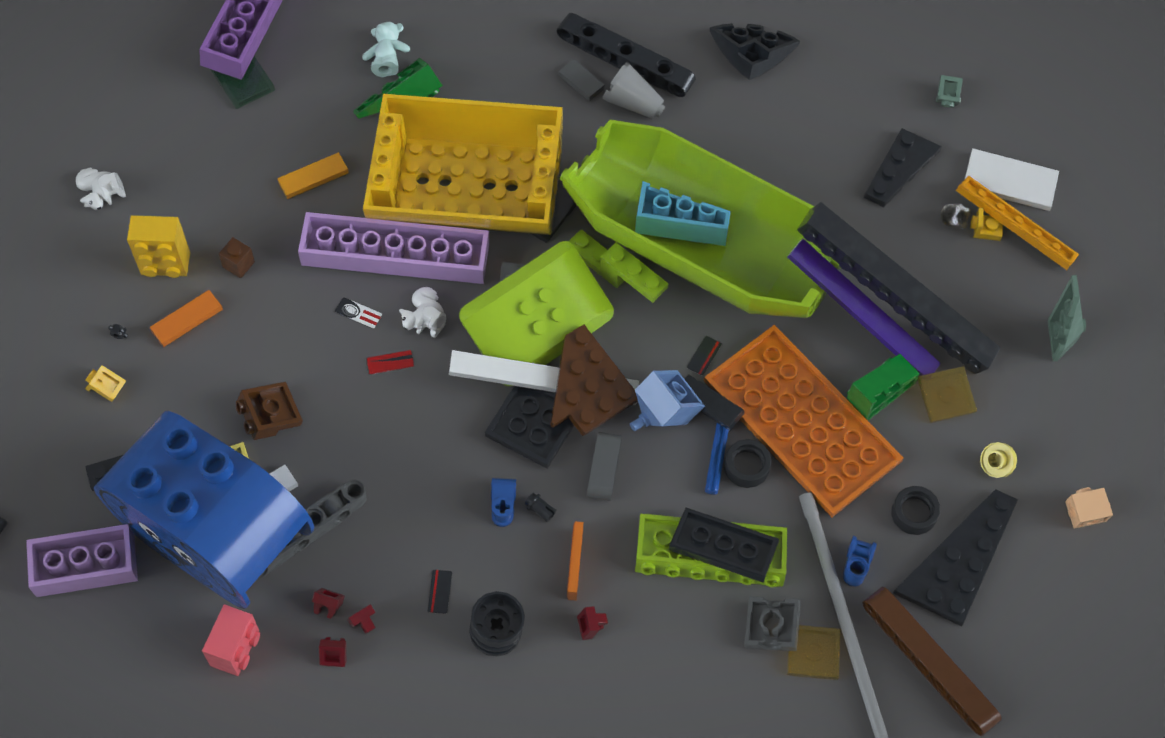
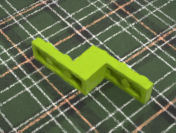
(618, 266)

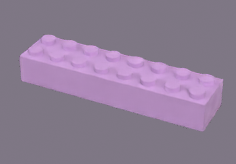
(394, 248)

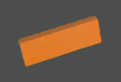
(186, 318)
(575, 561)

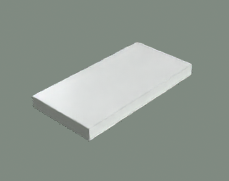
(1013, 179)

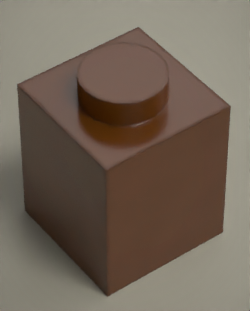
(236, 257)

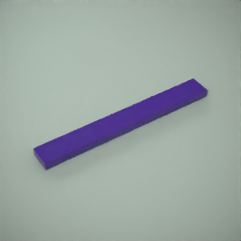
(862, 307)

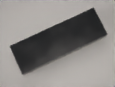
(716, 406)

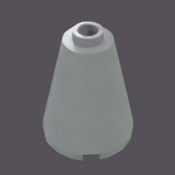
(634, 93)

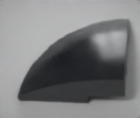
(752, 48)

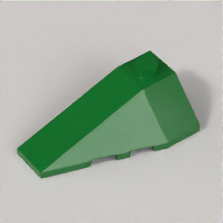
(413, 80)

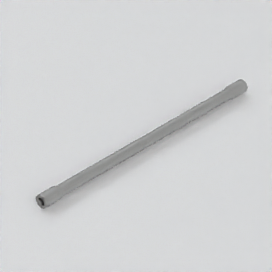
(812, 515)

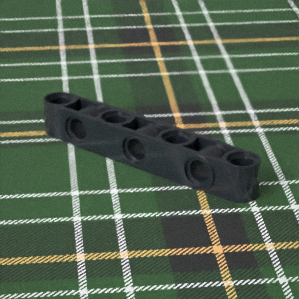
(619, 50)

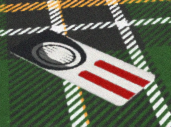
(358, 312)

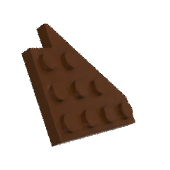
(589, 384)

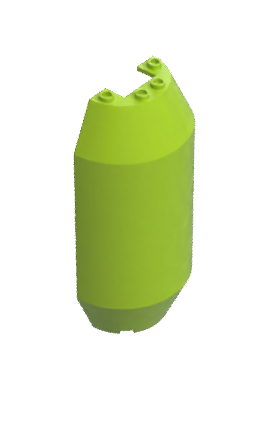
(762, 223)

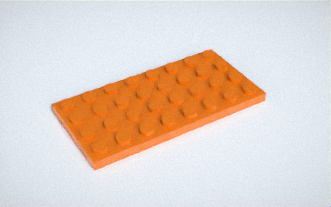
(804, 420)

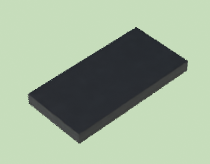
(724, 544)

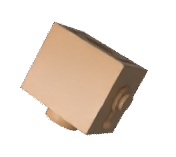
(1088, 507)

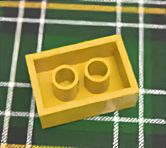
(158, 246)

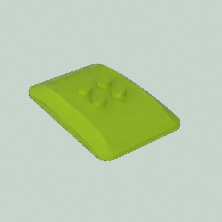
(537, 307)

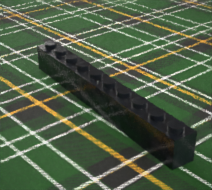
(898, 288)

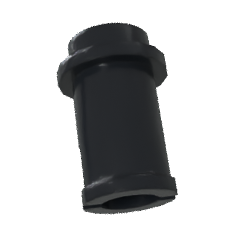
(540, 506)

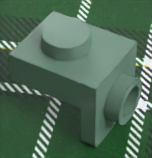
(949, 91)

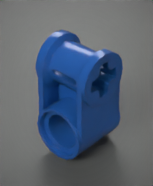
(503, 497)
(858, 557)

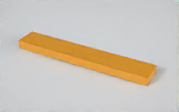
(1017, 222)

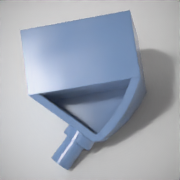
(665, 400)

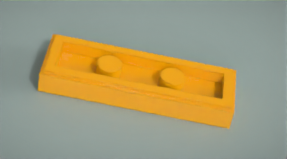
(313, 175)

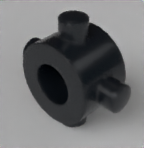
(118, 331)

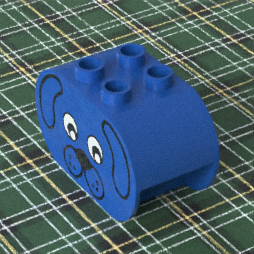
(202, 506)

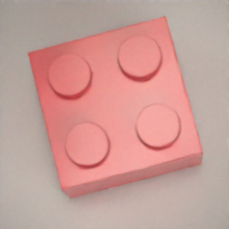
(231, 640)

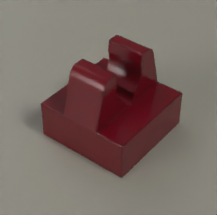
(329, 599)
(363, 619)
(591, 622)
(332, 652)

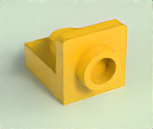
(986, 226)
(104, 382)

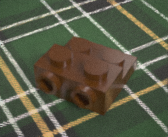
(268, 410)

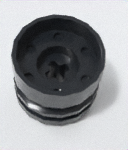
(492, 611)

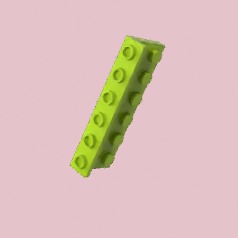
(655, 558)

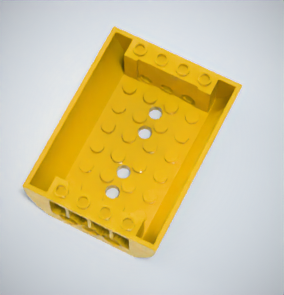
(470, 147)

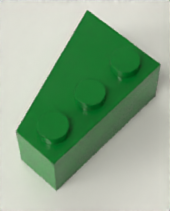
(882, 386)

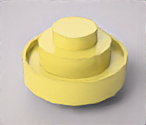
(998, 460)

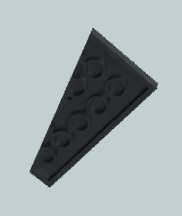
(955, 569)

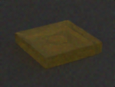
(947, 394)
(816, 653)

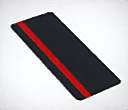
(704, 355)
(439, 591)

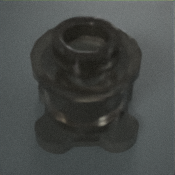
(955, 215)

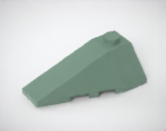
(1066, 320)

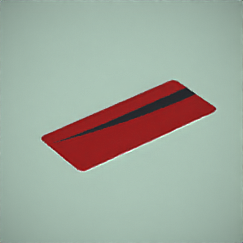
(390, 362)

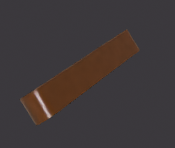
(932, 661)

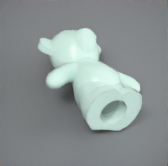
(385, 50)

